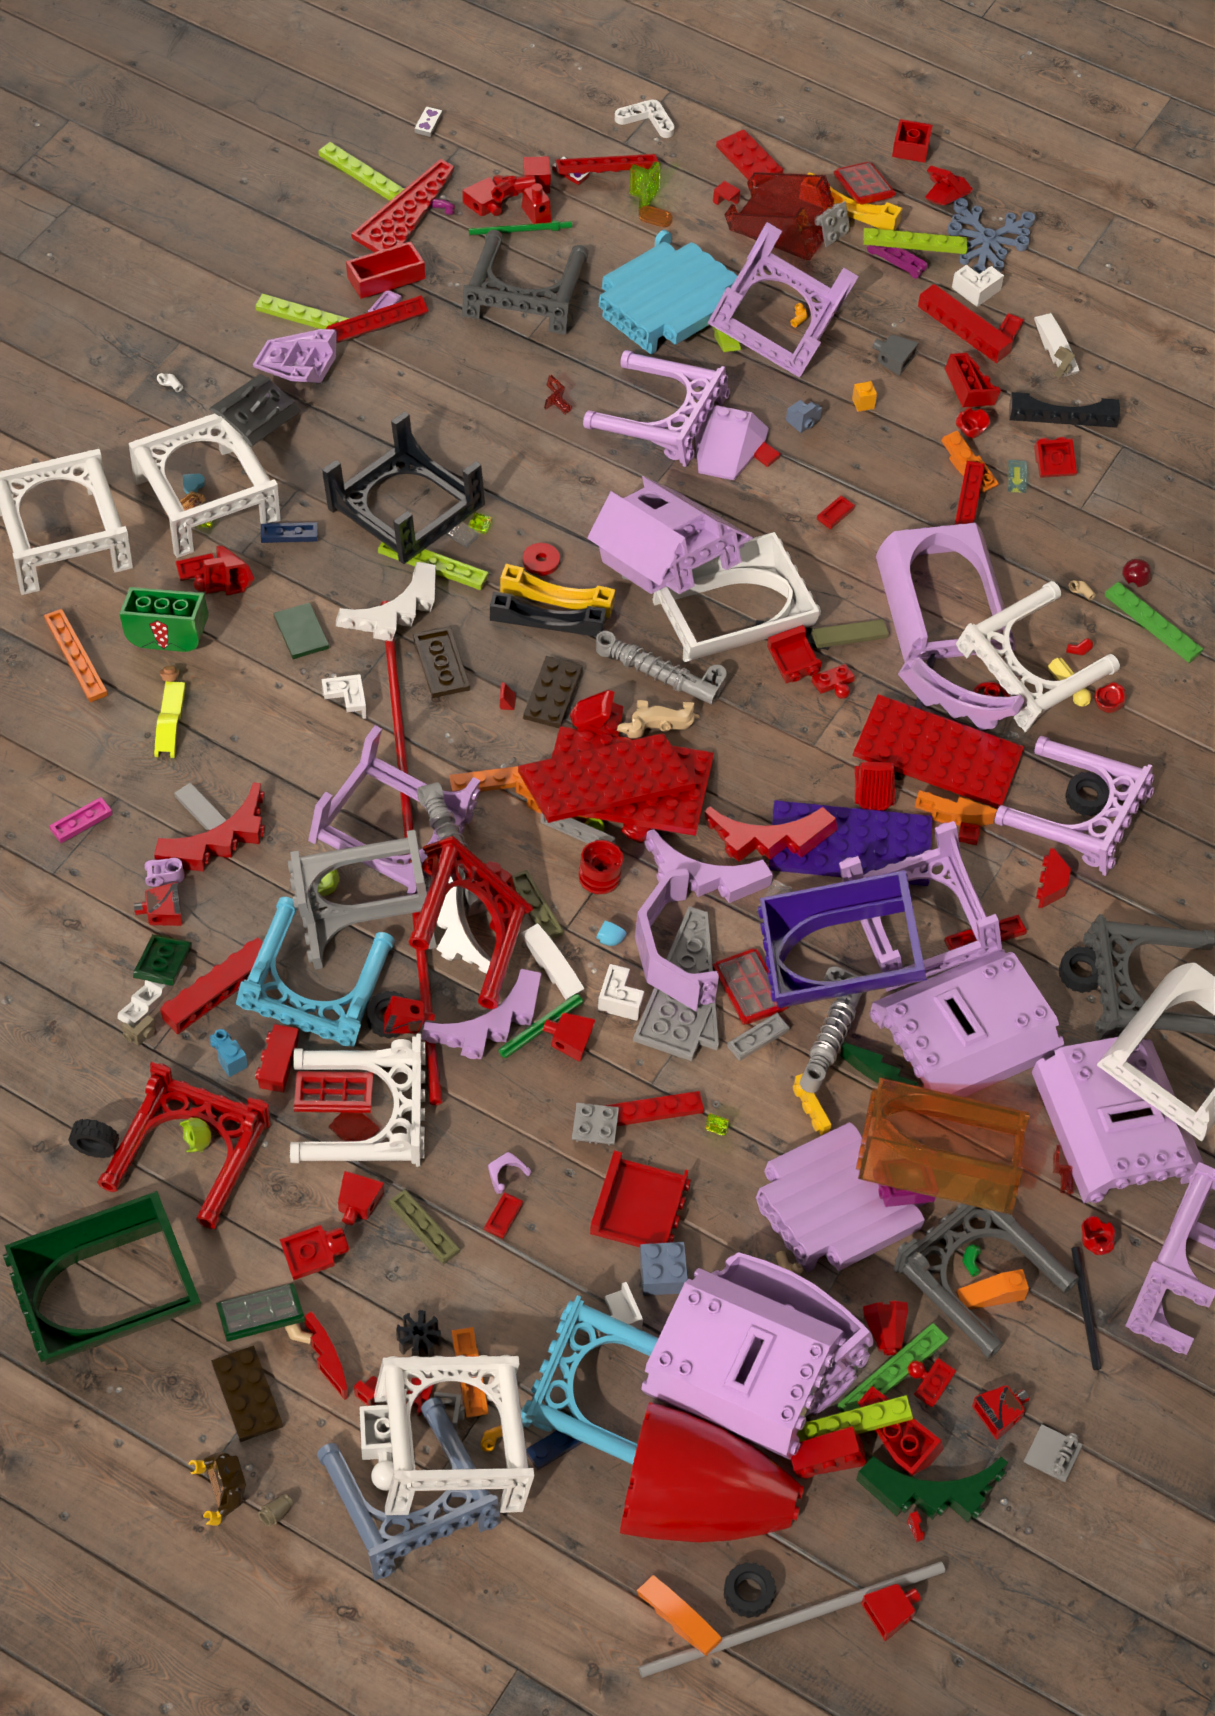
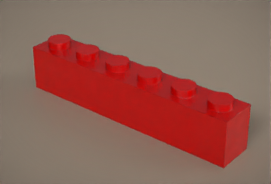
(965, 323)
(210, 989)

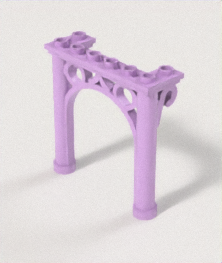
(674, 440)
(1097, 847)

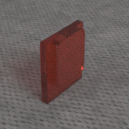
(353, 1127)

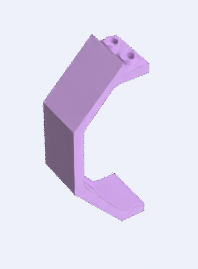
(660, 973)

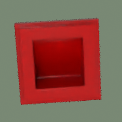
(507, 697)

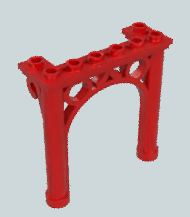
(506, 915)
(162, 1089)

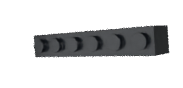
(1026, 408)
(512, 611)

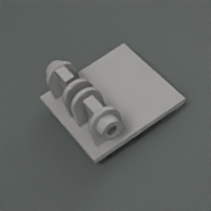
(834, 223)
(595, 1123)
(1053, 1452)

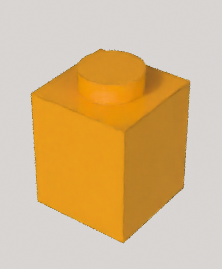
(864, 396)

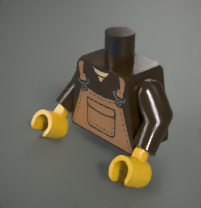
(226, 1481)

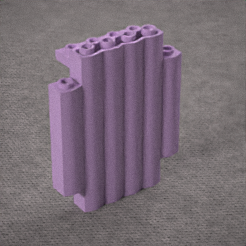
(825, 1207)

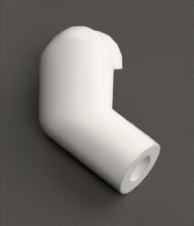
(169, 380)

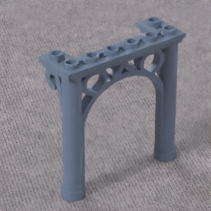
(382, 1548)

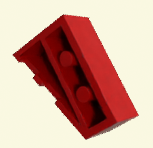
(969, 382)
(829, 1453)

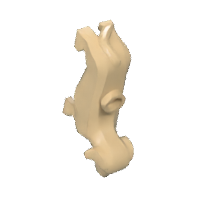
(658, 718)

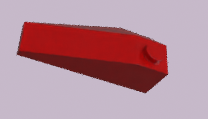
(908, 1441)

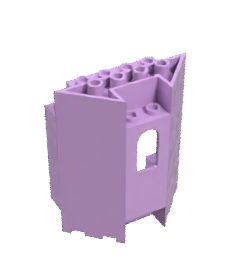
(662, 536)

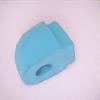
(611, 934)

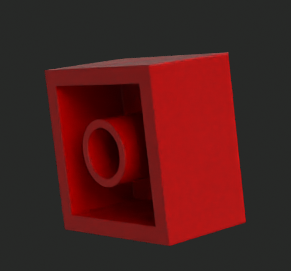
(912, 140)

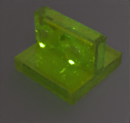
(644, 182)

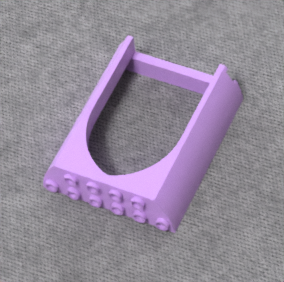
(894, 565)

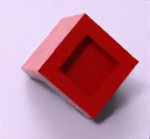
(727, 192)
(366, 1391)

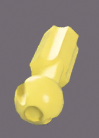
(1061, 671)

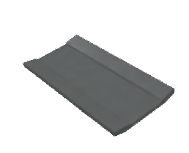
(256, 409)

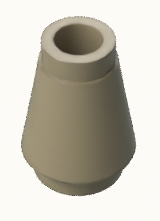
(273, 1511)

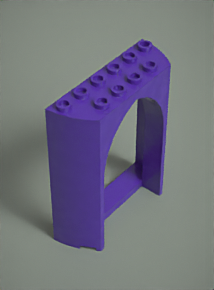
(801, 912)

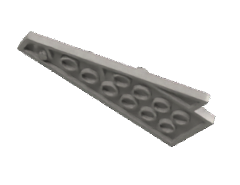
(669, 1023)

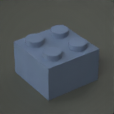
(662, 1268)

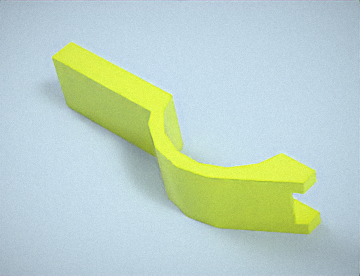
(168, 718)

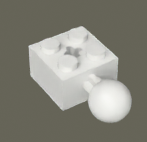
(377, 1444)

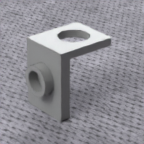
(455, 1400)

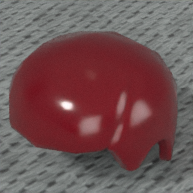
(1137, 572)

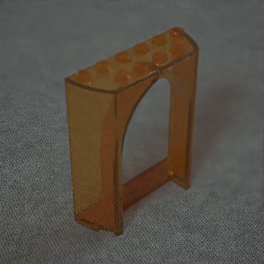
(906, 1164)

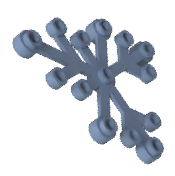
(988, 236)

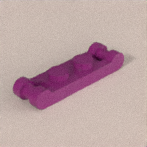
(900, 258)

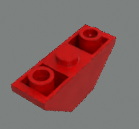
(1053, 879)

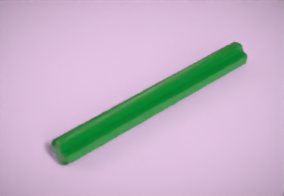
(537, 1028)

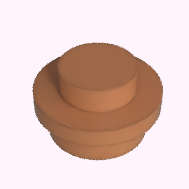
(169, 673)

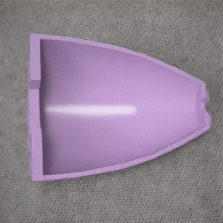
(809, 1299)

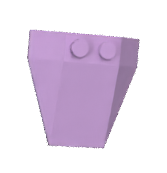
(299, 356)
(728, 441)

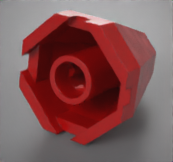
(886, 1324)

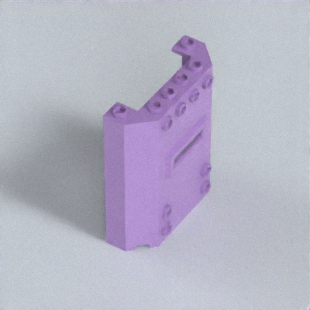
(1001, 1004)
(1103, 1151)
(707, 1345)

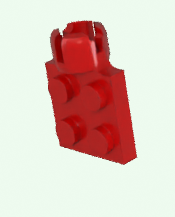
(313, 1250)

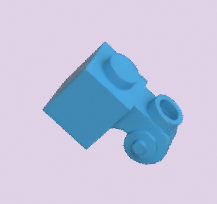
(229, 1052)

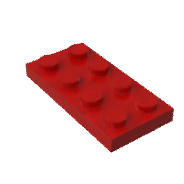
(747, 154)

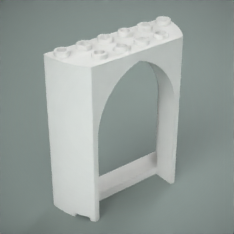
(762, 564)
(1180, 985)

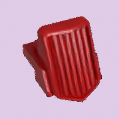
(947, 186)
(226, 573)
(598, 714)
(874, 785)

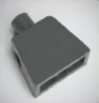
(895, 353)

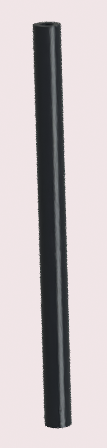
(1086, 1309)

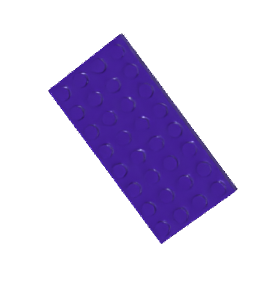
(870, 834)

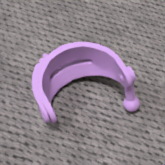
(502, 1161)

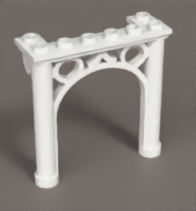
(978, 639)
(400, 1145)

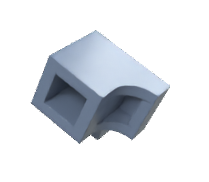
(803, 416)

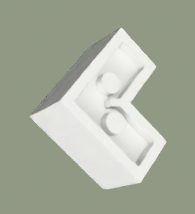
(977, 287)
(348, 687)
(616, 997)
(623, 1308)

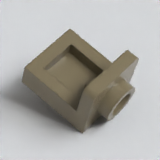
(1066, 357)
(140, 1032)

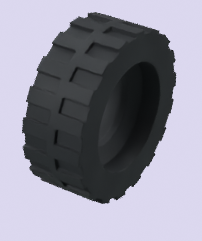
(1083, 806)
(1071, 980)
(374, 1007)
(93, 1138)
(758, 1574)

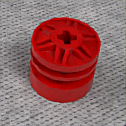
(600, 867)

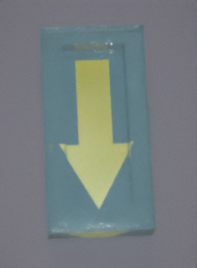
(1017, 476)

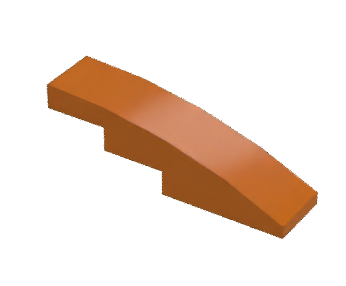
(473, 1398)
(680, 1615)

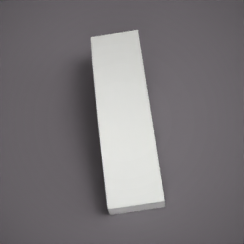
(1054, 338)
(552, 961)
(145, 1001)

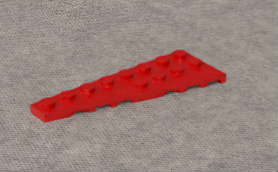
(402, 214)

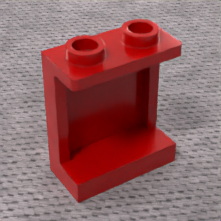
(793, 654)

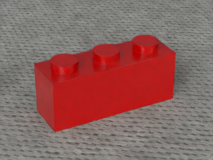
(277, 1058)

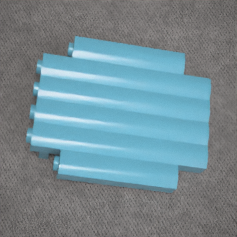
(664, 294)

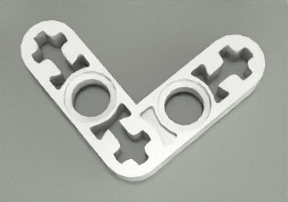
(626, 115)

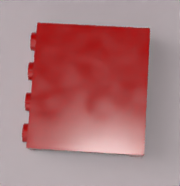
(639, 1203)

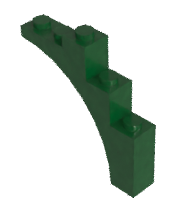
(900, 1491)

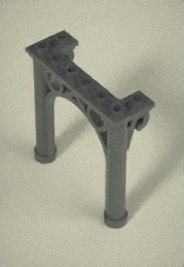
(520, 299)
(1116, 1016)
(913, 1263)

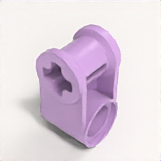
(164, 872)

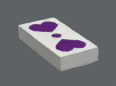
(428, 121)

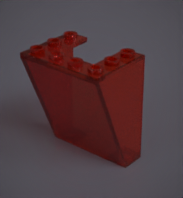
(788, 204)

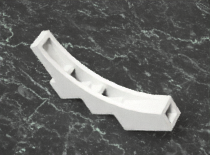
(400, 611)
(458, 938)

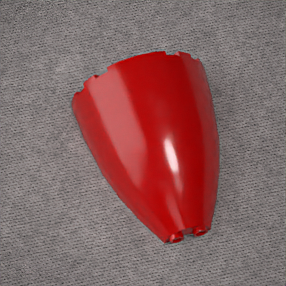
(703, 1483)

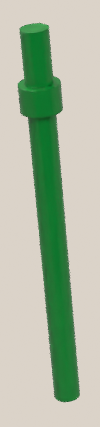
(554, 226)

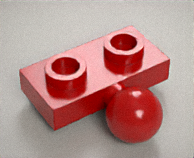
(193, 568)
(834, 679)
(933, 1381)

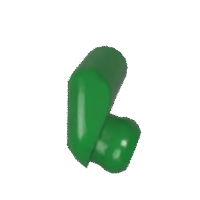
(969, 1258)

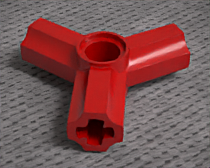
(510, 186)

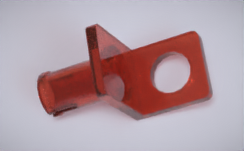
(556, 398)
(1065, 1171)

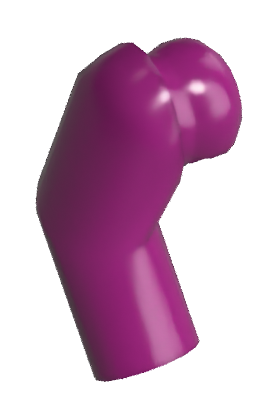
(444, 204)

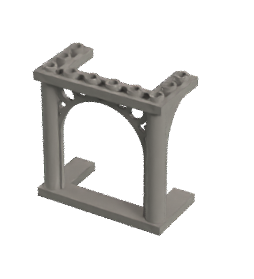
(324, 924)

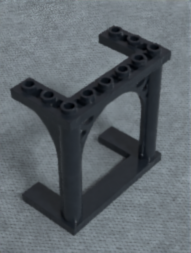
(407, 451)

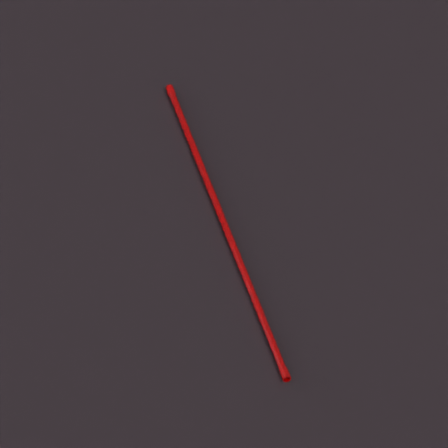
(434, 1087)

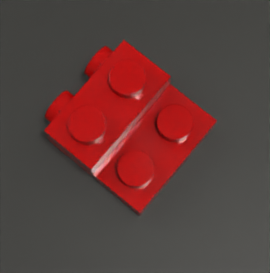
(1055, 457)

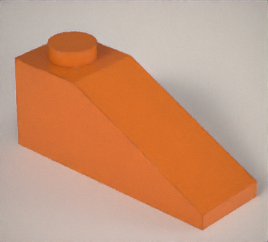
(995, 1290)

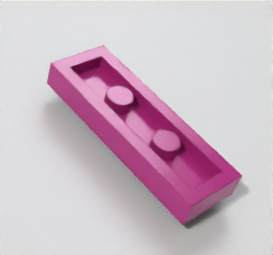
(80, 820)

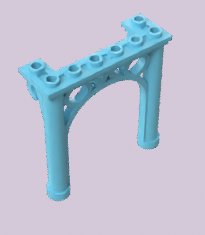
(345, 1029)
(547, 1417)

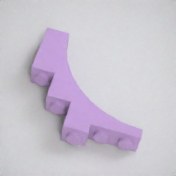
(957, 701)
(731, 881)
(494, 1025)

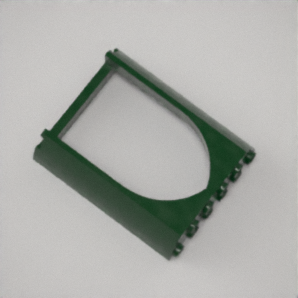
(46, 1254)

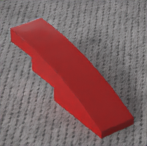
(328, 1360)

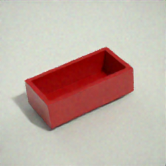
(385, 270)

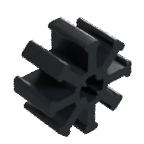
(410, 1334)

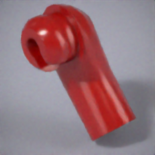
(1080, 649)

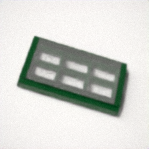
(260, 1312)

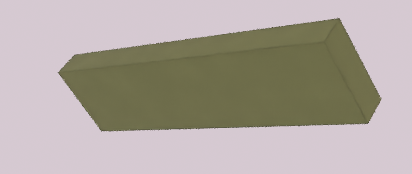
(850, 633)
(541, 911)
(424, 1226)

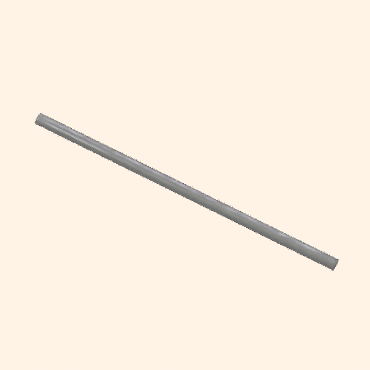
(790, 1619)

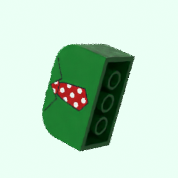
(164, 618)

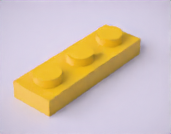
(812, 1107)

